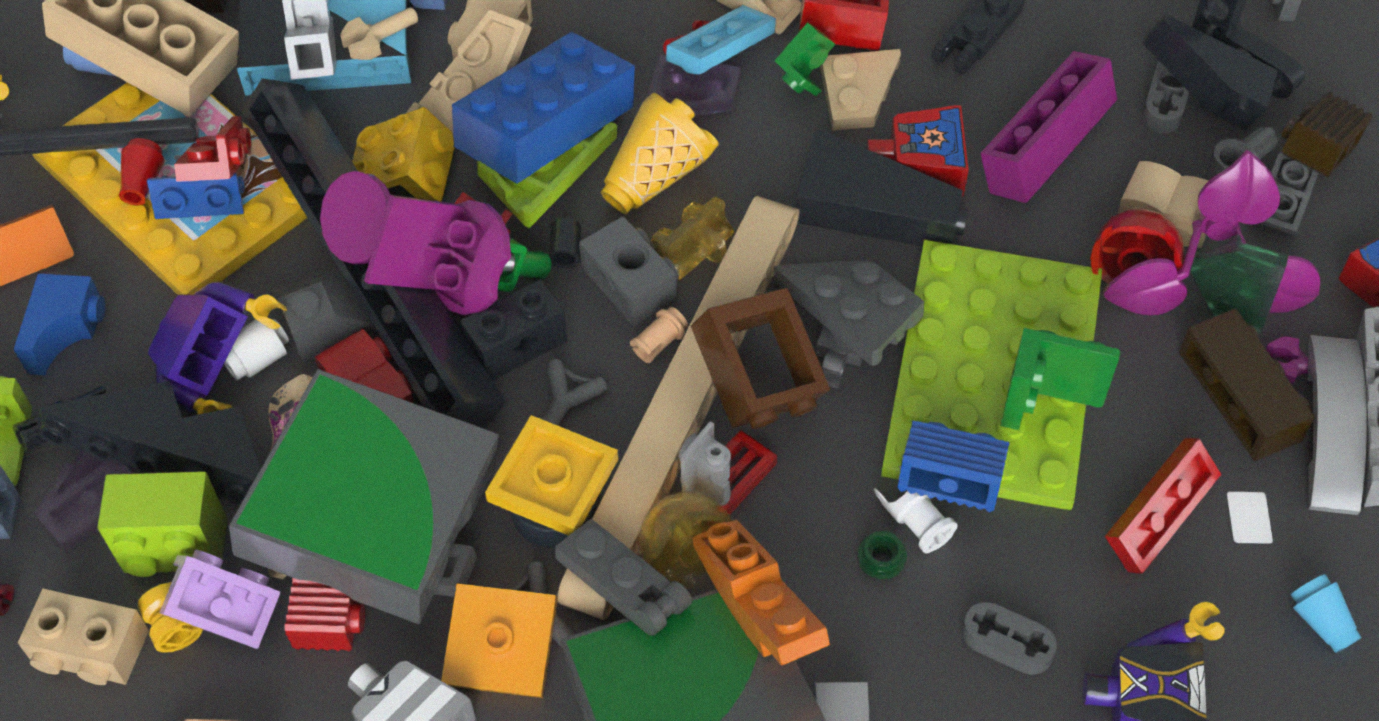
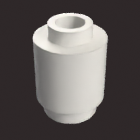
(255, 349)

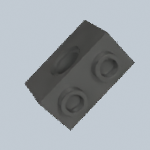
(635, 292)

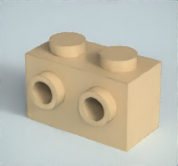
(83, 637)

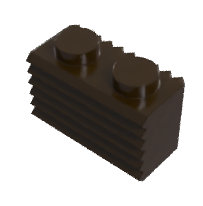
(1325, 133)

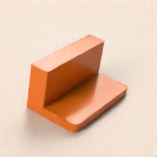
(32, 244)

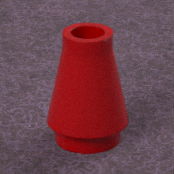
(139, 161)

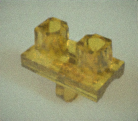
(698, 237)

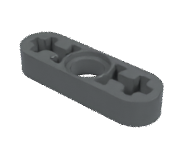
(1161, 92)

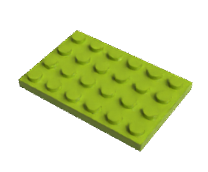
(965, 352)

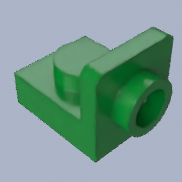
(802, 56)

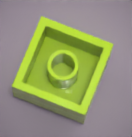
(160, 516)

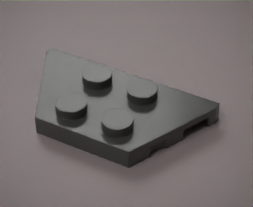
(854, 302)

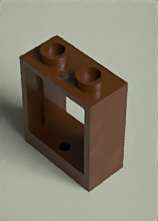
(726, 369)

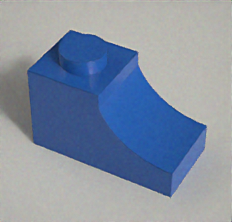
(57, 315)

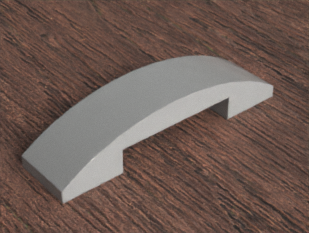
(1338, 425)

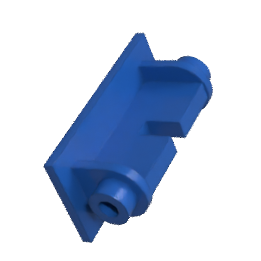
(196, 198)

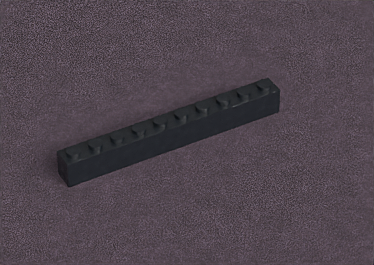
(408, 319)

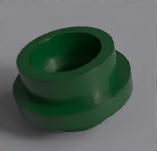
(885, 543)

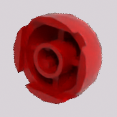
(1134, 238)

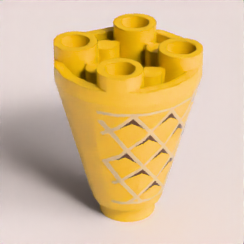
(656, 153)

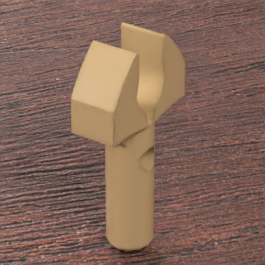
(373, 34)

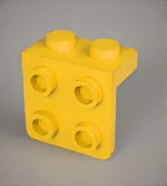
(408, 152)

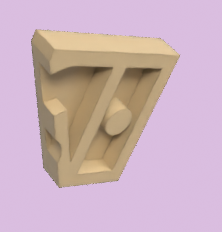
(857, 86)

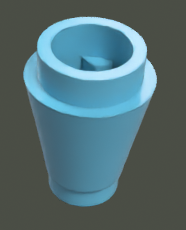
(1326, 612)

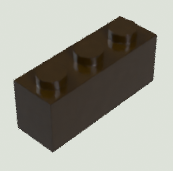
(1246, 384)

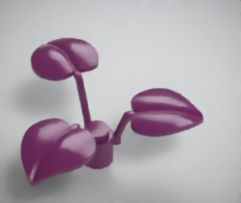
(1237, 194)

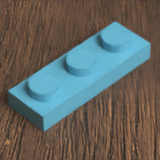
(720, 39)

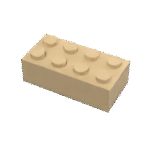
(151, 44)

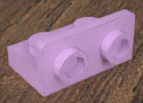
(220, 600)

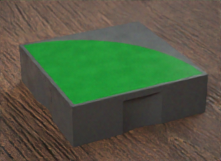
(365, 495)
(686, 672)

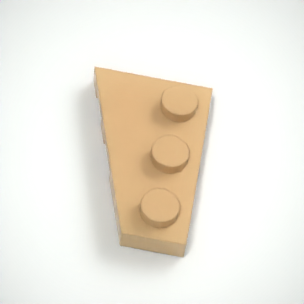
(484, 55)

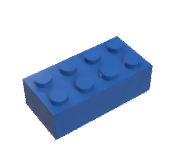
(543, 106)

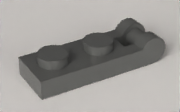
(622, 577)

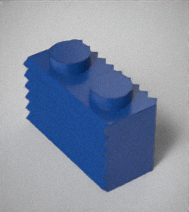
(953, 465)

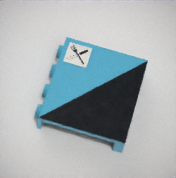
(265, 56)

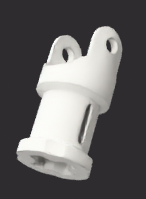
(921, 518)

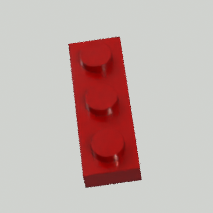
(1163, 505)

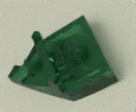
(1239, 279)

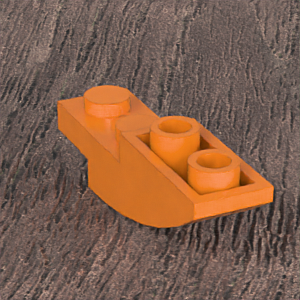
(756, 595)

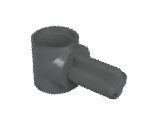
(1229, 150)

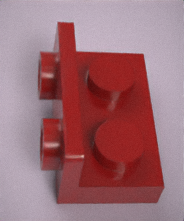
(216, 155)

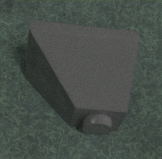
(321, 312)

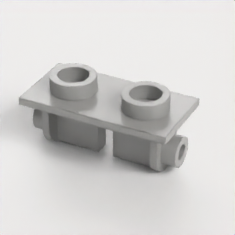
(706, 465)

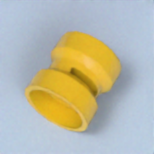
(165, 632)

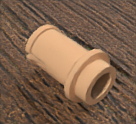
(659, 334)

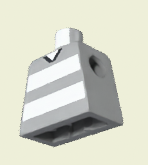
(406, 695)

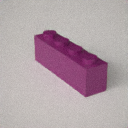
(1049, 126)

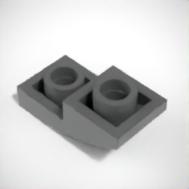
(1295, 188)

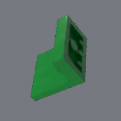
(1057, 369)

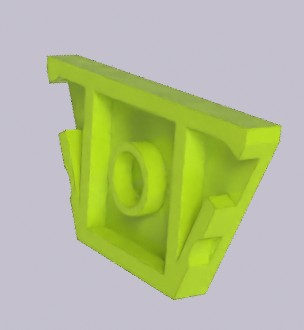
(541, 189)

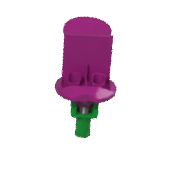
(426, 243)

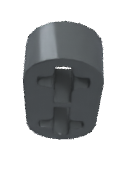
(1009, 638)

